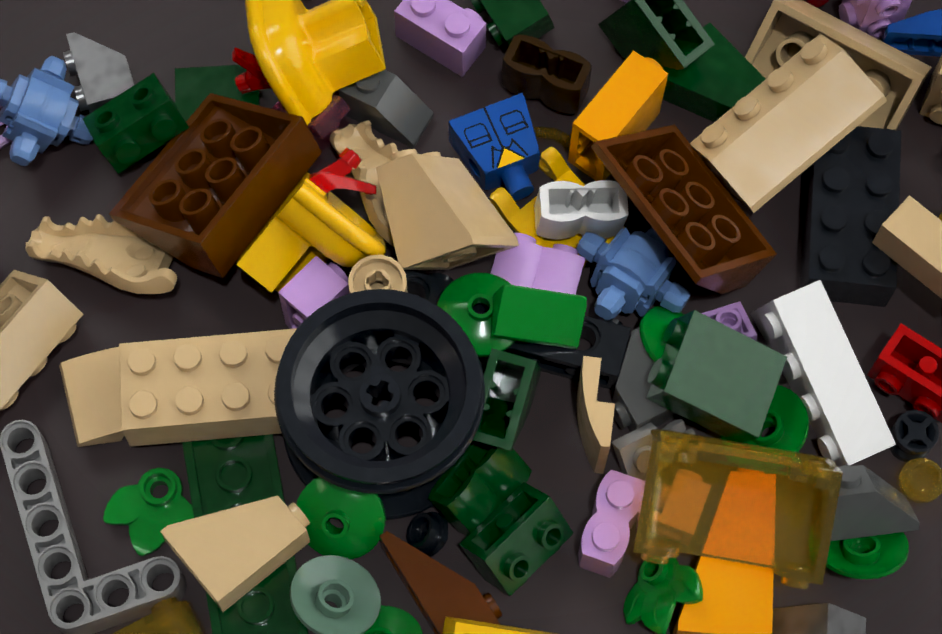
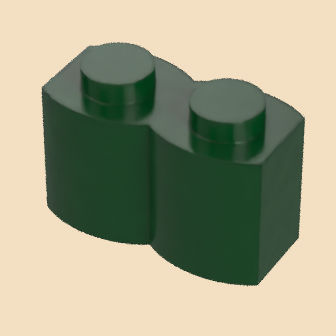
(478, 485)

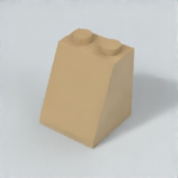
(439, 212)

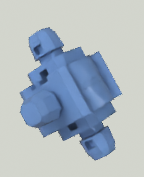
(40, 112)
(632, 273)

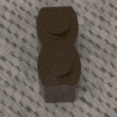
(548, 74)

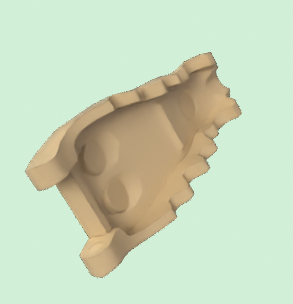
(373, 153)
(105, 252)

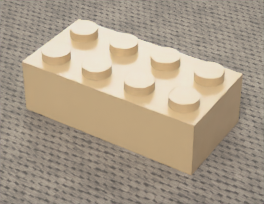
(200, 387)

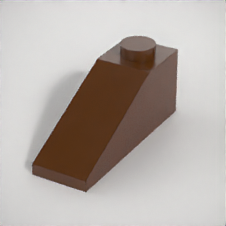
(437, 588)

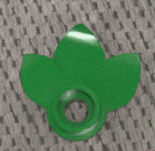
(146, 514)
(658, 591)

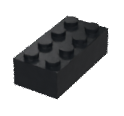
(845, 204)

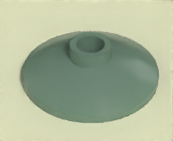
(337, 581)

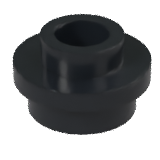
(428, 532)

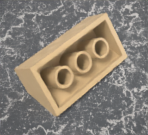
(796, 22)
(788, 122)
(31, 326)

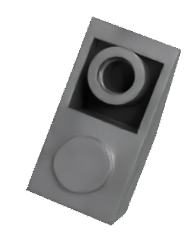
(100, 71)

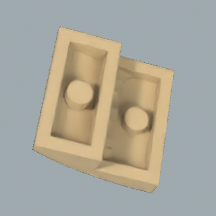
(94, 396)
(593, 416)

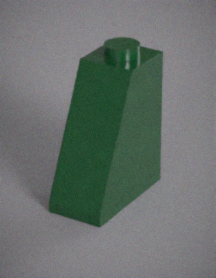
(657, 30)
(712, 80)
(508, 398)

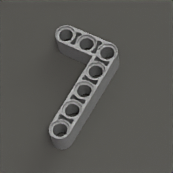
(63, 546)

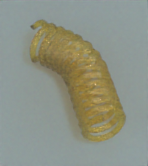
(563, 138)

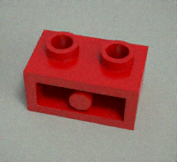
(912, 370)

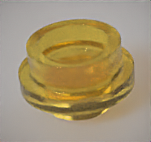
(921, 480)

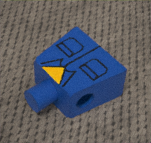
(498, 145)

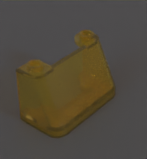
(737, 505)

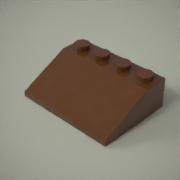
(218, 182)
(687, 207)

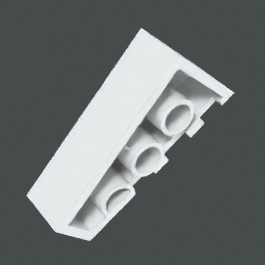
(825, 374)

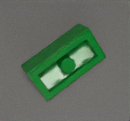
(538, 316)

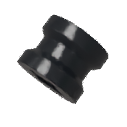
(918, 427)

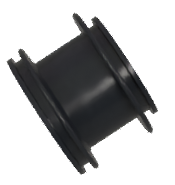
(370, 333)

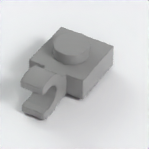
(633, 447)

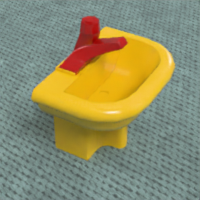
(308, 51)
(312, 225)

